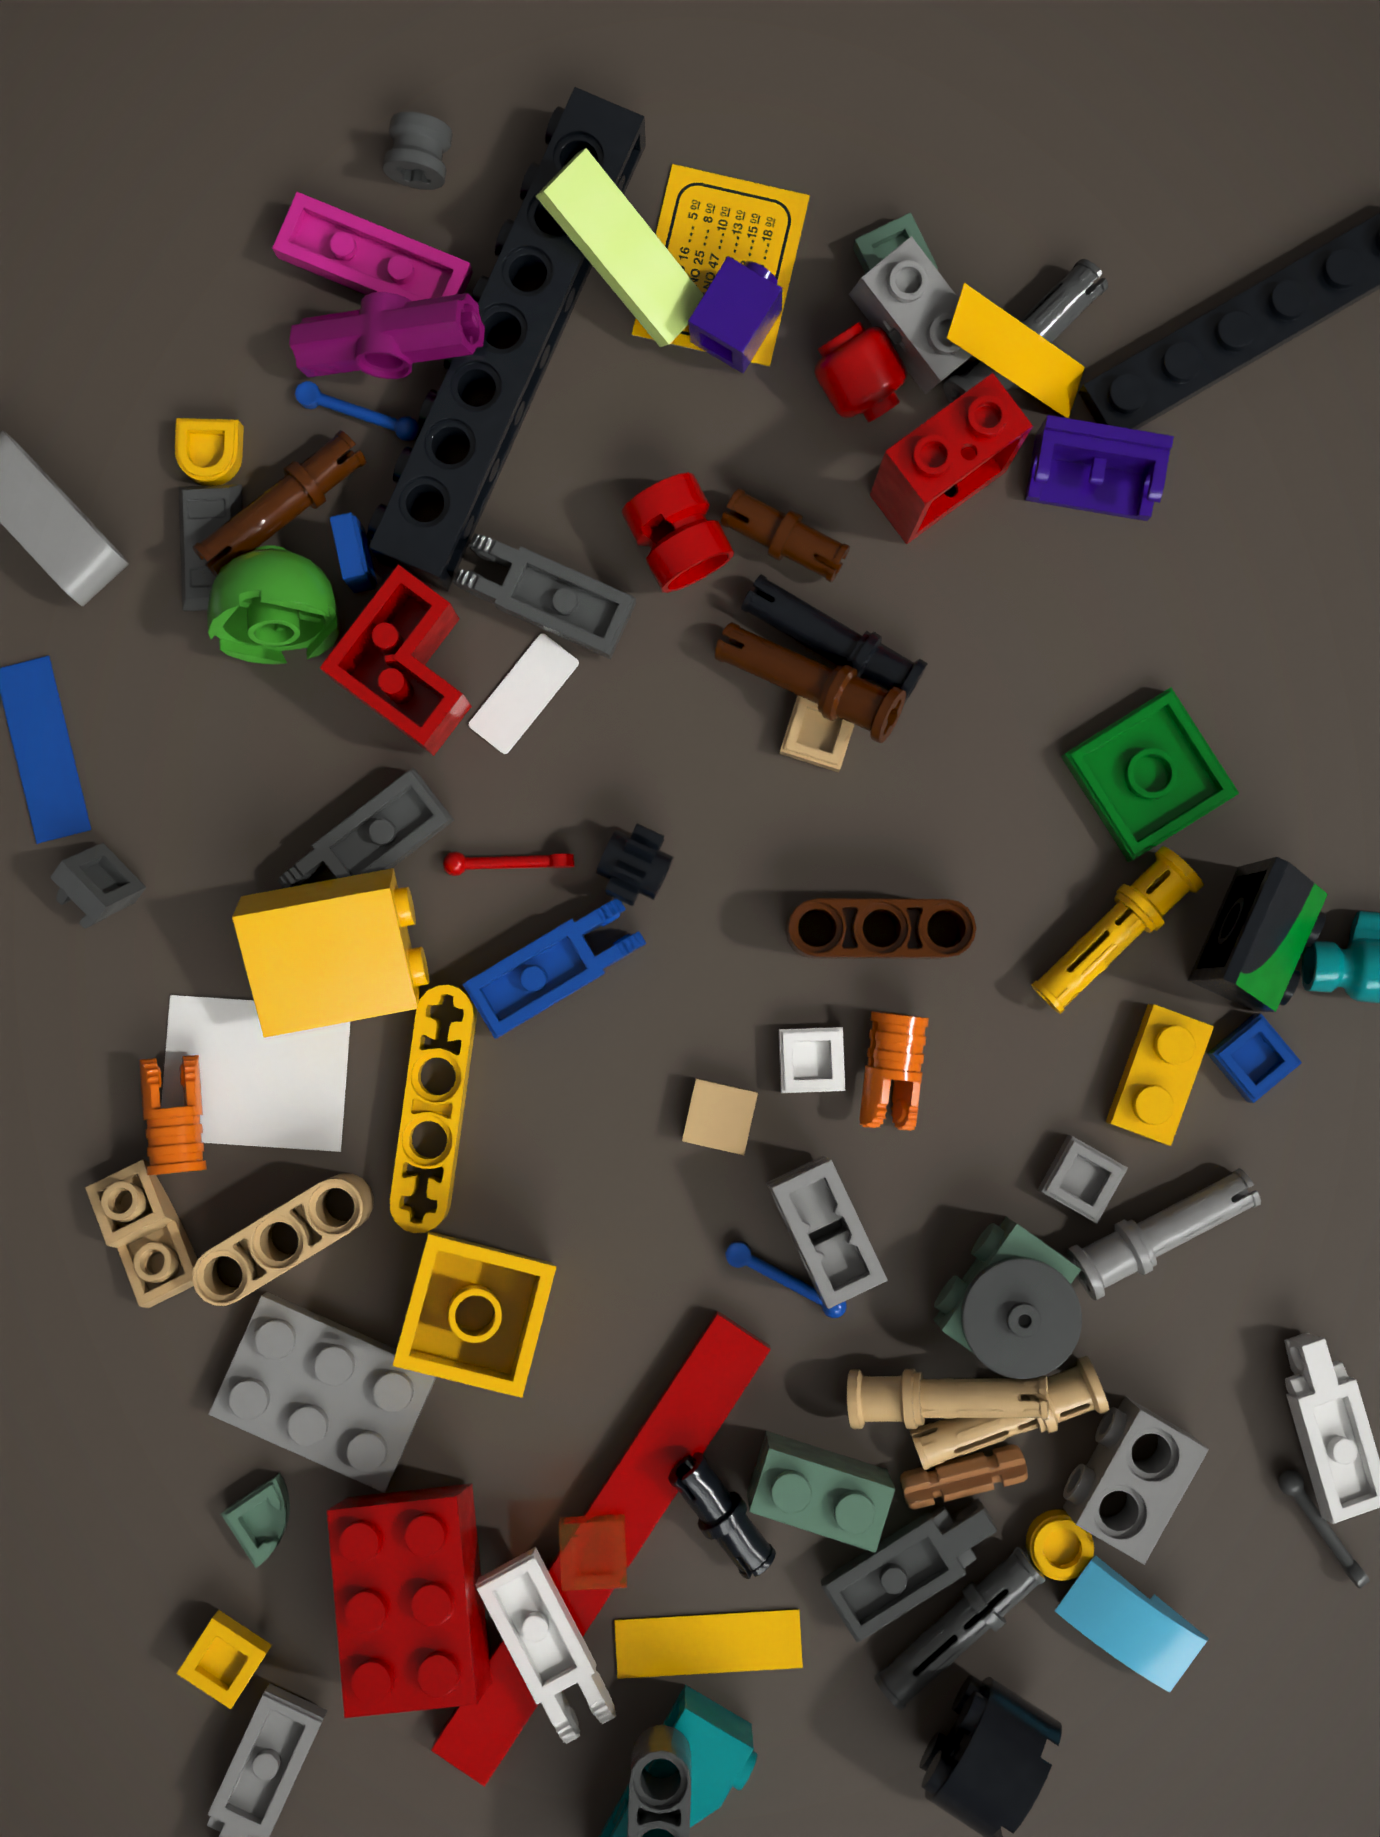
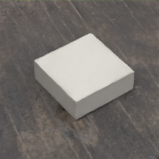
(811, 1060)

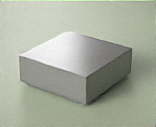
(1082, 1178)

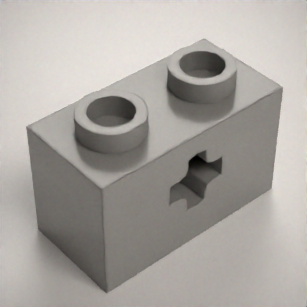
(915, 310)

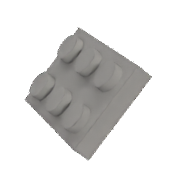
(322, 1392)

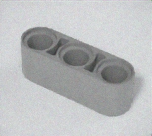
(53, 526)

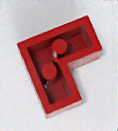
(386, 657)

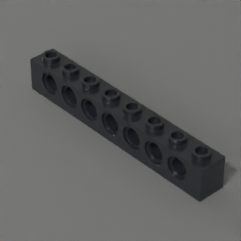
(437, 547)

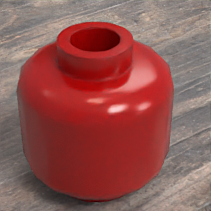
(860, 372)

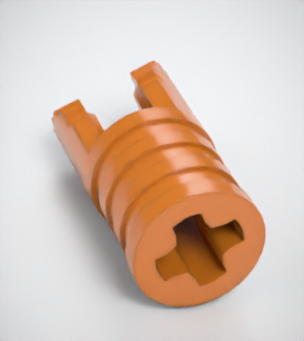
(897, 1056)
(173, 1132)

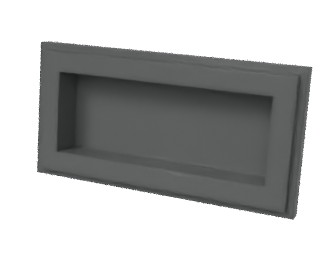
(200, 514)

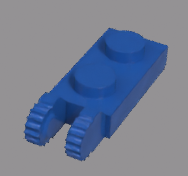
(547, 971)

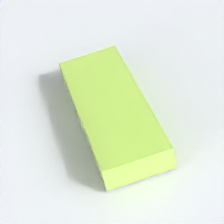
(621, 247)

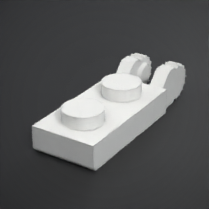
(544, 1640)

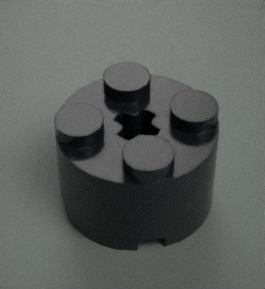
(991, 1759)

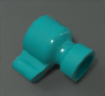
(1352, 968)

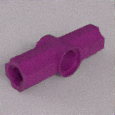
(387, 335)

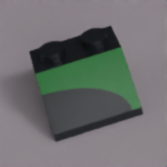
(1261, 935)

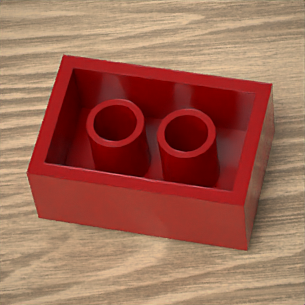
(408, 1601)

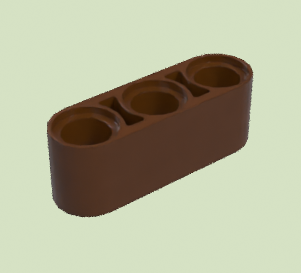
(910, 924)

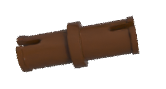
(784, 535)

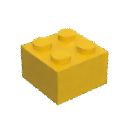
(474, 1314)

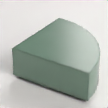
(260, 1518)

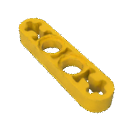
(422, 1106)

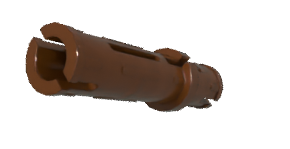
(300, 488)

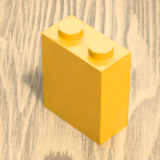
(330, 952)

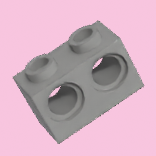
(826, 1231)
(1150, 1485)

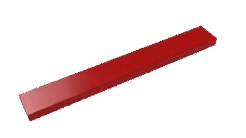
(639, 1487)

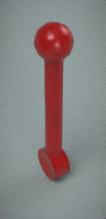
(456, 863)

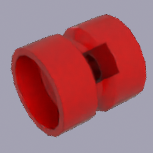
(674, 526)

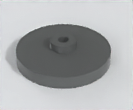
(1021, 1317)

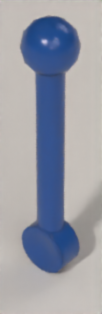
(311, 397)
(739, 1255)

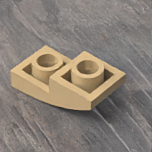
(146, 1231)

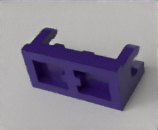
(1098, 467)

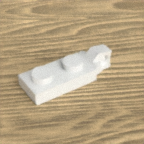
(1332, 1430)

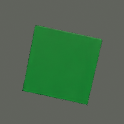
(1150, 775)

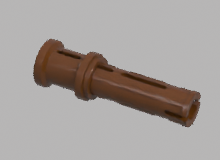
(836, 690)

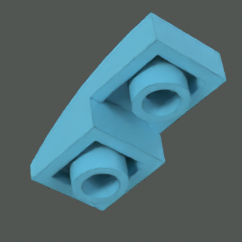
(1130, 1625)

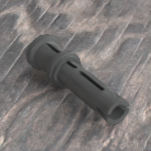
(1046, 318)

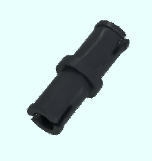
(722, 1515)

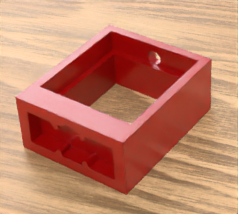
(957, 447)

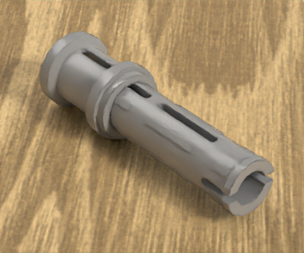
(1136, 1246)

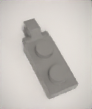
(265, 1765)

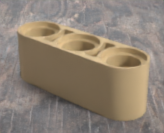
(261, 1259)

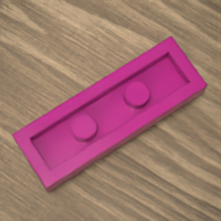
(365, 253)

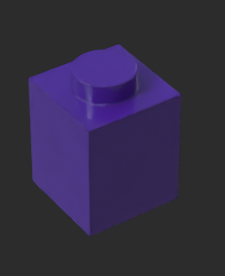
(736, 313)

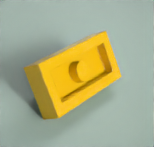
(1159, 1074)

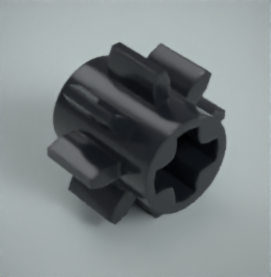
(634, 864)

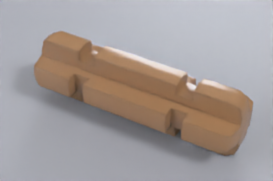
(964, 1476)

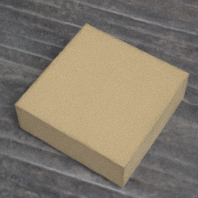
(814, 737)
(720, 1116)

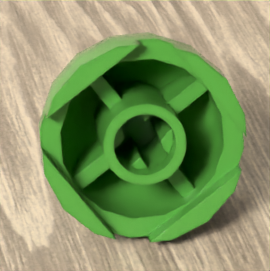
(272, 605)

